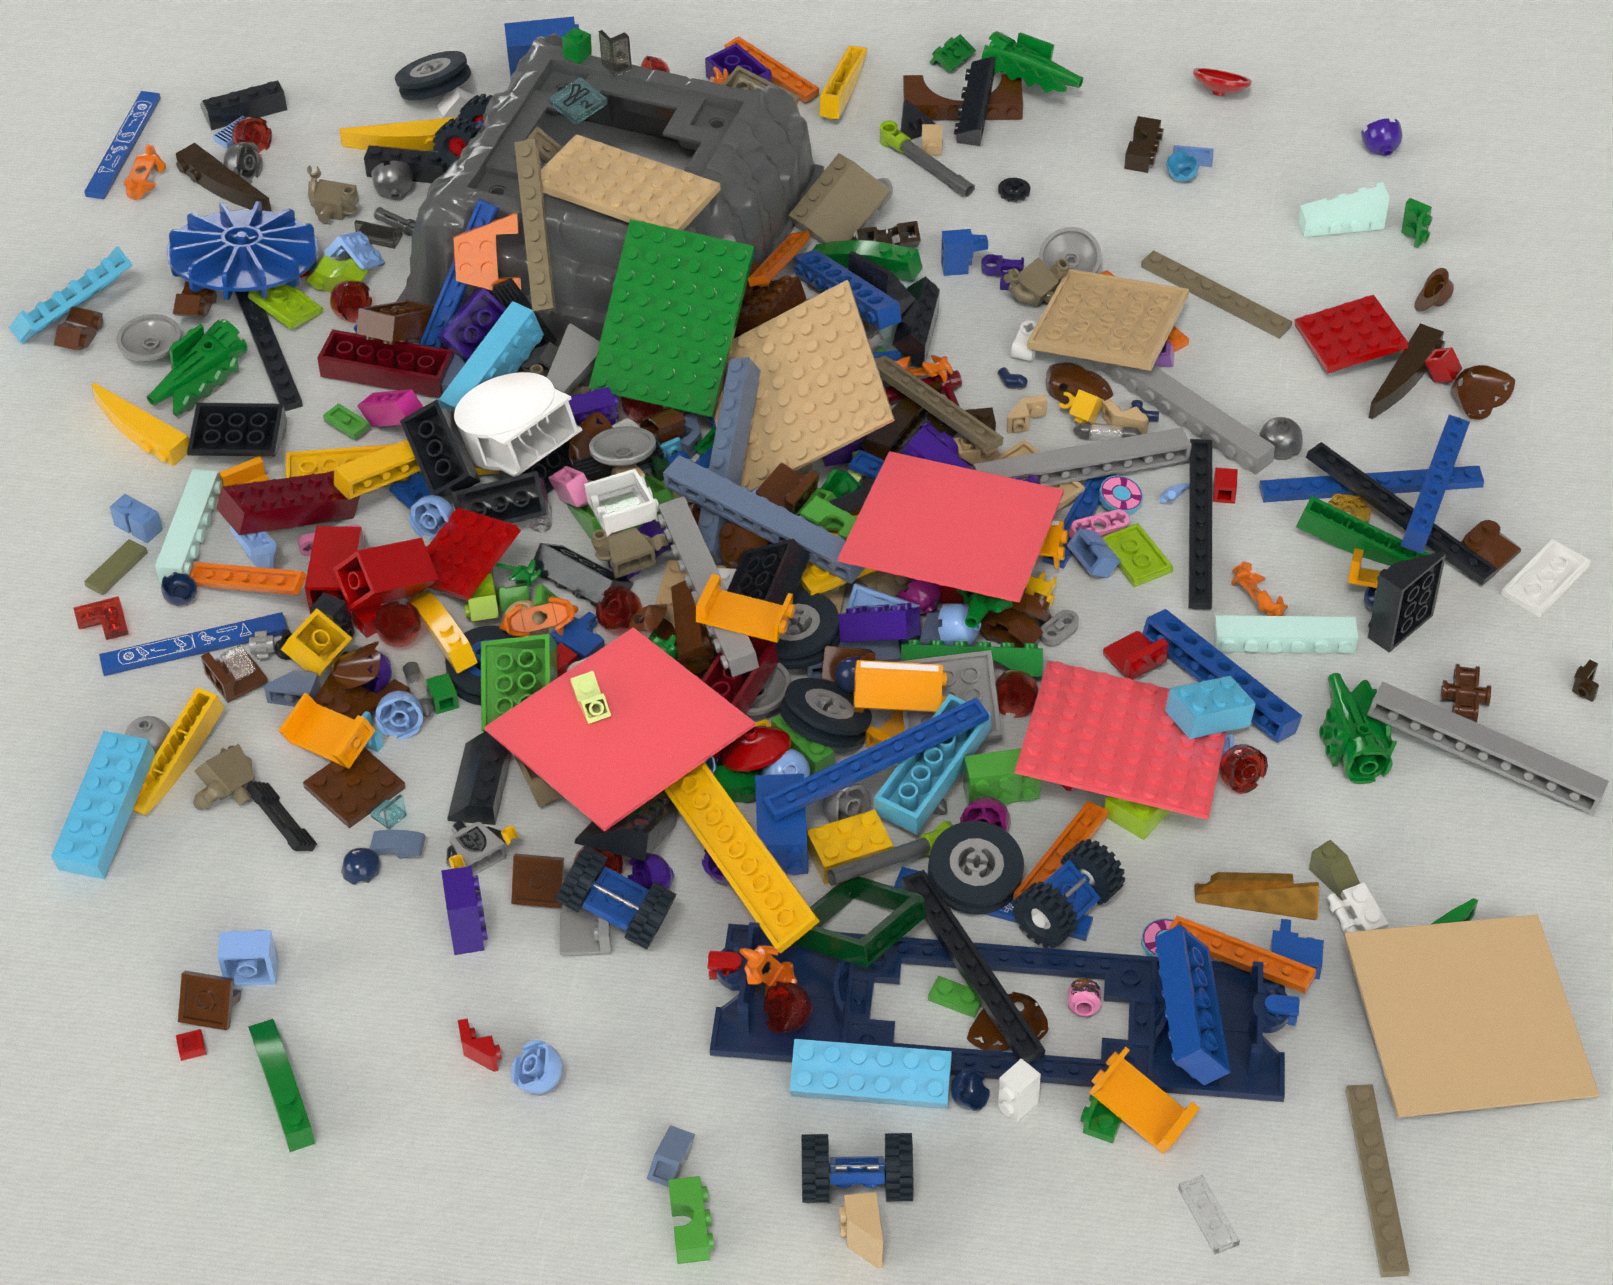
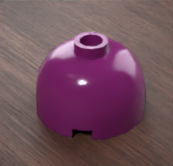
(922, 593)
(987, 810)

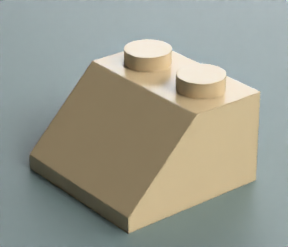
(862, 1226)

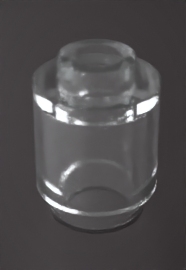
(542, 523)

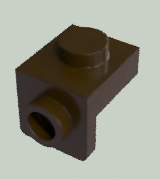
(1584, 684)

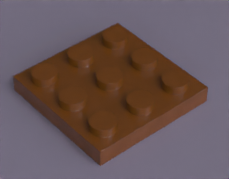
(354, 791)

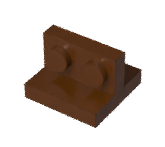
(537, 880)
(207, 1000)

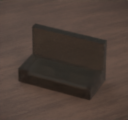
(615, 53)
(379, 234)

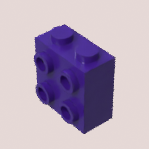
(597, 400)

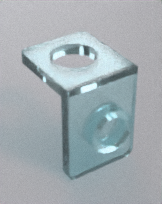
(393, 812)

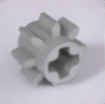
(261, 644)

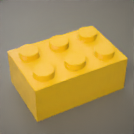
(847, 841)

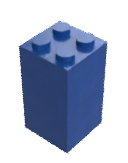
(522, 35)
(786, 836)

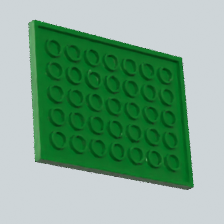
(672, 317)

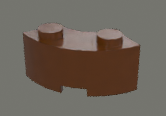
(194, 303)
(78, 329)
(664, 424)
(1010, 627)

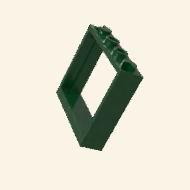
(907, 913)

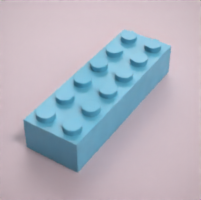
(498, 354)
(925, 778)
(103, 805)
(870, 1073)

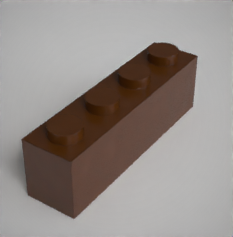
(690, 635)

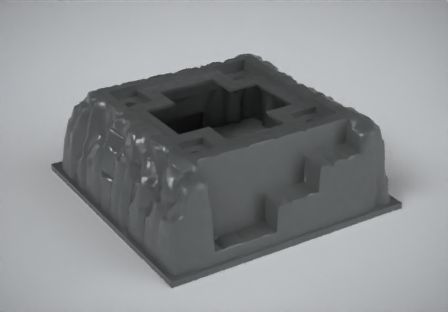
(740, 136)

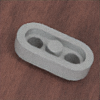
(1055, 629)

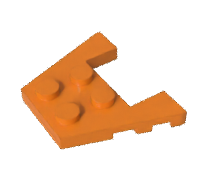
(477, 254)

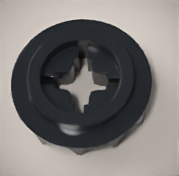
(1014, 184)

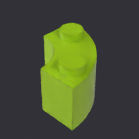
(331, 272)
(483, 602)

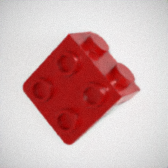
(1136, 654)

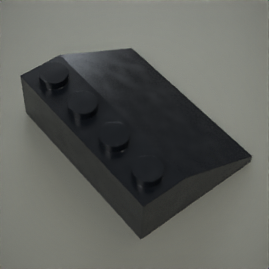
(237, 429)
(770, 571)
(1405, 599)
(637, 833)

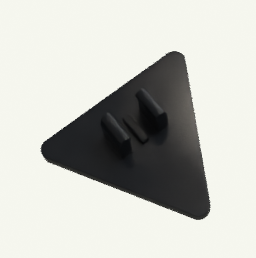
(912, 120)

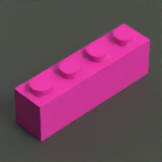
(389, 407)

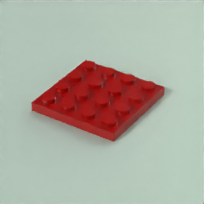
(1351, 333)
(468, 551)

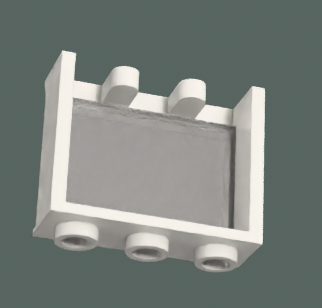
(621, 501)

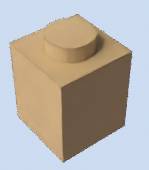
(932, 138)

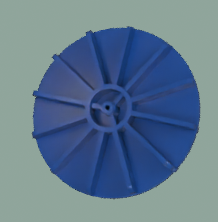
(242, 250)

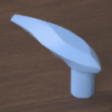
(1173, 492)

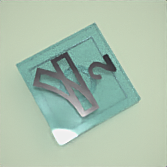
(578, 101)

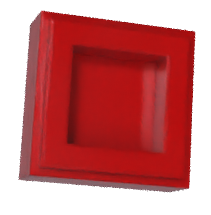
(191, 1044)

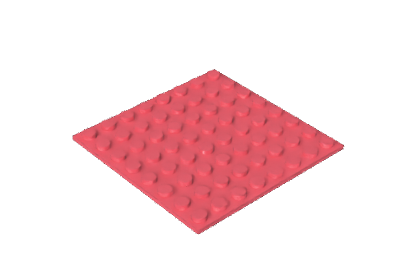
(952, 526)
(657, 729)
(1117, 742)

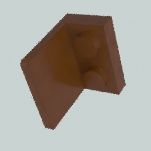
(788, 488)
(834, 654)
(224, 681)

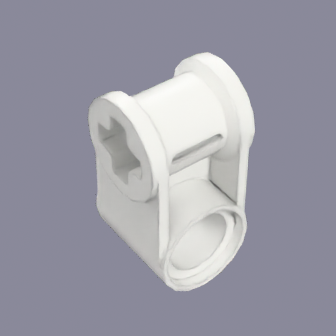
(1019, 347)

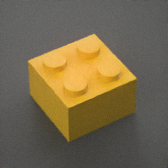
(316, 643)

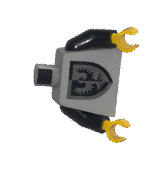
(478, 846)

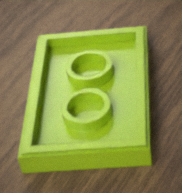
(287, 305)
(1138, 555)

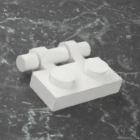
(1362, 907)

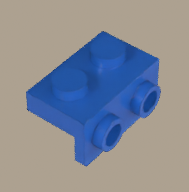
(410, 490)

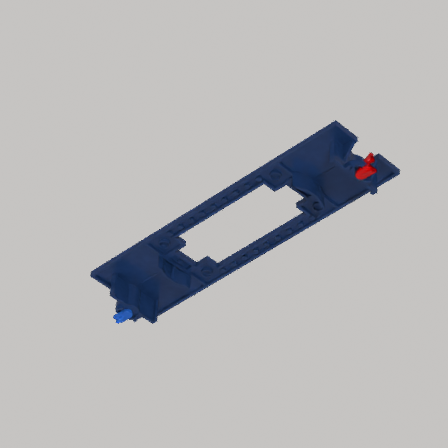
(844, 993)

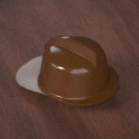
(1436, 290)

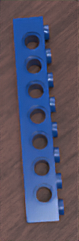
(825, 273)
(1435, 484)
(1208, 663)

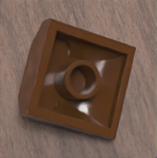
(735, 541)
(1491, 544)
(1034, 606)

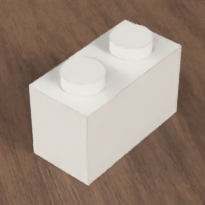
(1018, 1090)

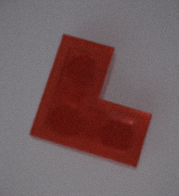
(104, 612)

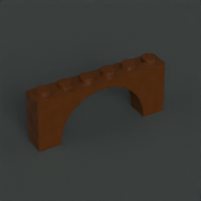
(1004, 102)

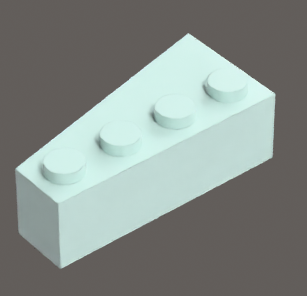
(1346, 213)

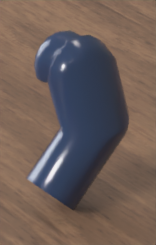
(1012, 380)
(1153, 416)

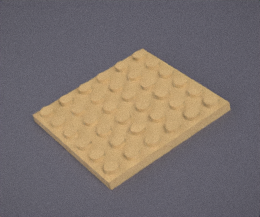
(1108, 319)

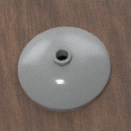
(1075, 245)
(148, 337)
(622, 446)
(772, 692)

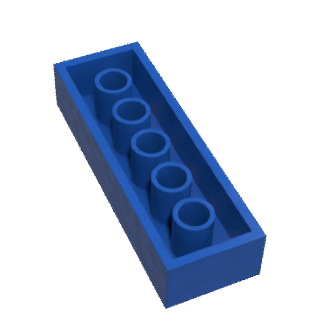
(1192, 1005)

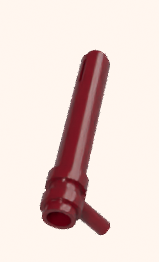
(953, 382)

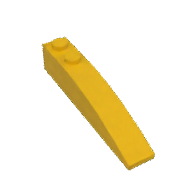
(842, 83)
(403, 135)
(142, 428)
(444, 631)
(179, 748)

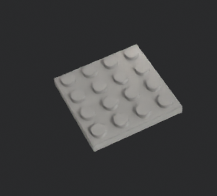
(967, 678)

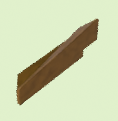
(1261, 893)

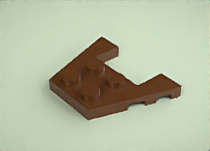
(354, 700)

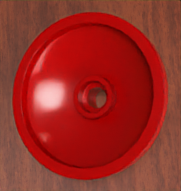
(1221, 81)
(756, 749)

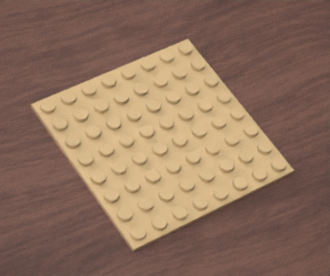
(813, 384)
(1469, 1016)

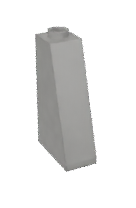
(573, 359)

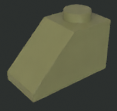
(1333, 868)

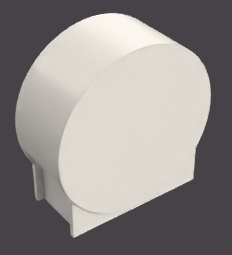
(514, 421)

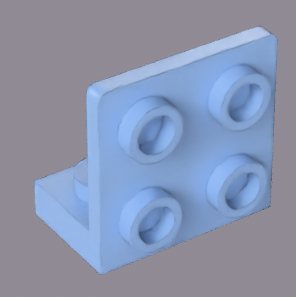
(358, 247)
(258, 547)

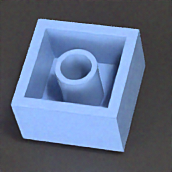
(248, 957)

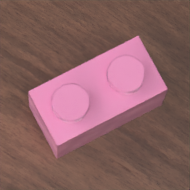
(570, 486)

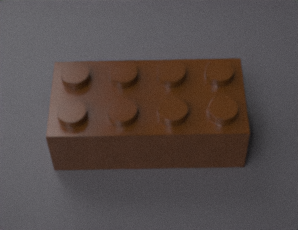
(770, 302)
(394, 321)

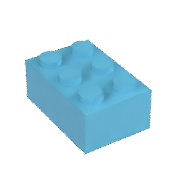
(1210, 707)

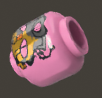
(1084, 997)

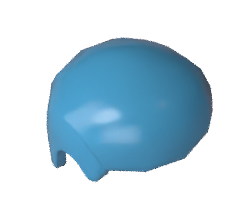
(1182, 166)

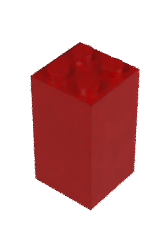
(330, 548)
(385, 573)

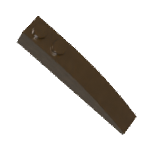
(218, 179)
(1407, 369)
(893, 436)

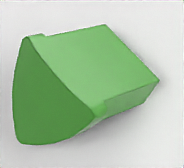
(508, 595)

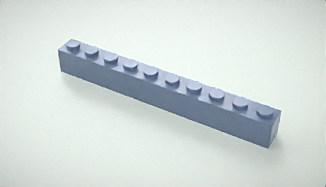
(730, 440)
(758, 515)

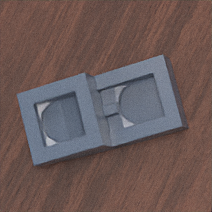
(401, 842)

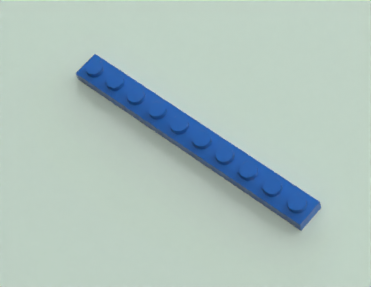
(1394, 481)
(875, 759)

